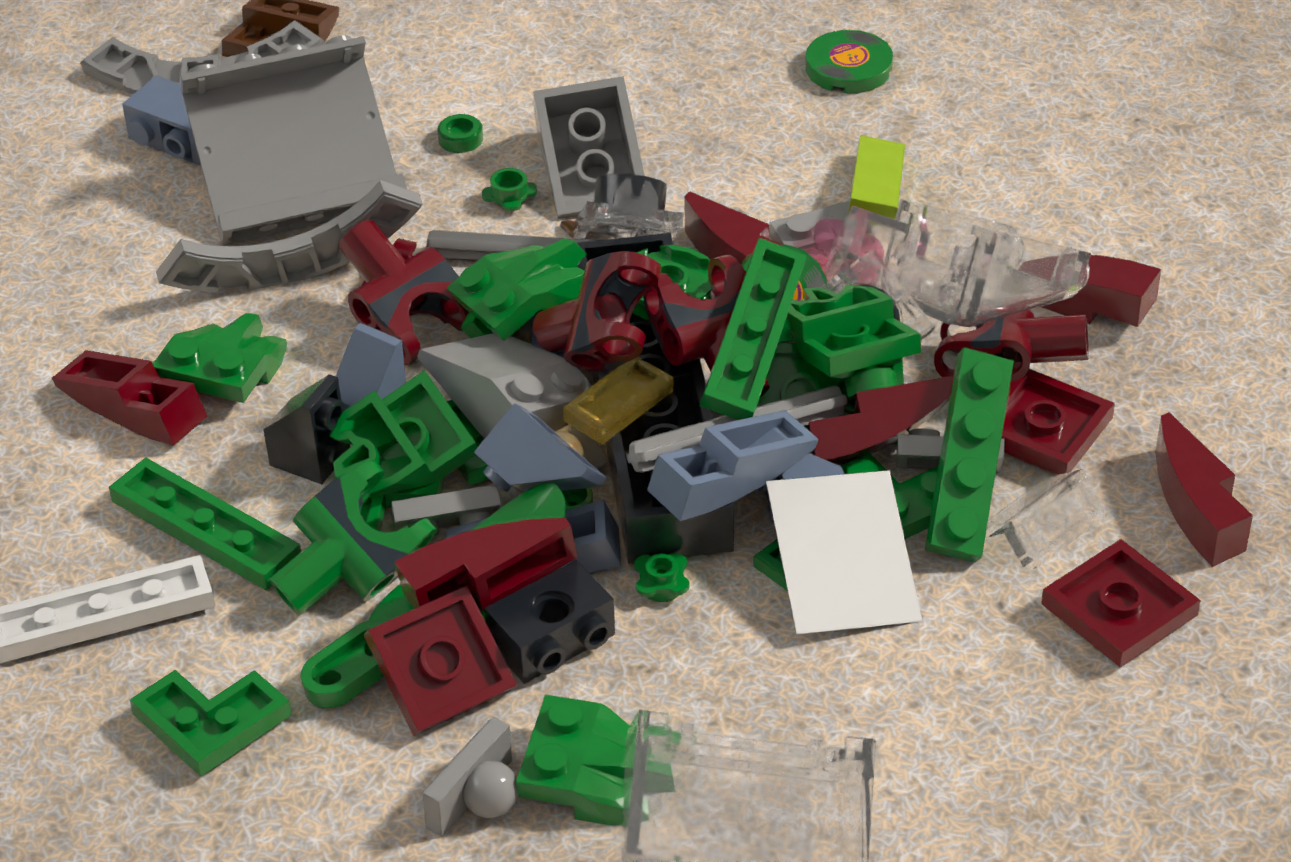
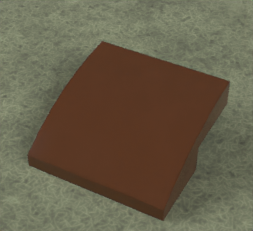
(268, 17)

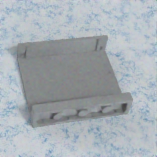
(287, 137)

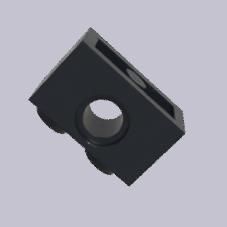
(551, 621)

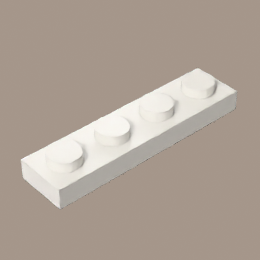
(103, 608)

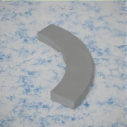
(132, 68)
(286, 260)

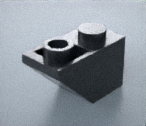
(301, 431)

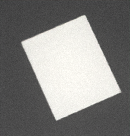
(843, 552)

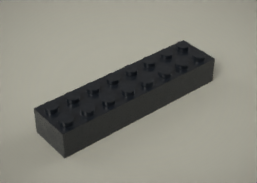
(644, 521)

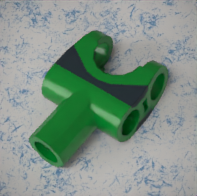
(345, 544)

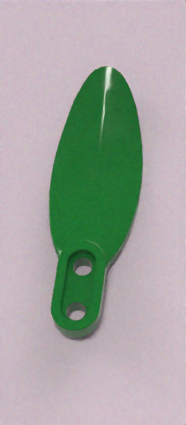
(347, 664)

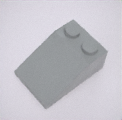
(585, 135)
(492, 374)

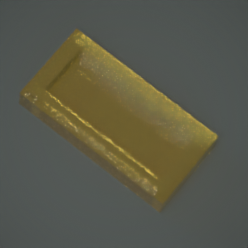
(618, 399)

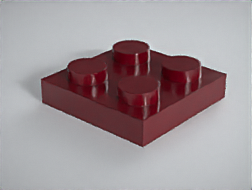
(1052, 422)
(1120, 602)
(440, 660)

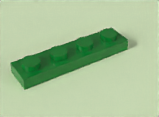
(753, 330)
(969, 455)
(204, 522)

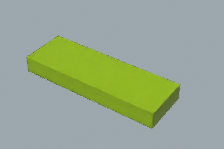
(877, 176)

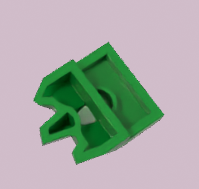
(516, 284)
(849, 330)
(223, 360)
(407, 434)
(577, 759)

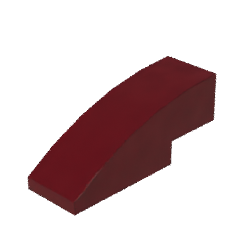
(721, 230)
(1114, 289)
(132, 395)
(879, 419)
(1200, 493)
(487, 560)

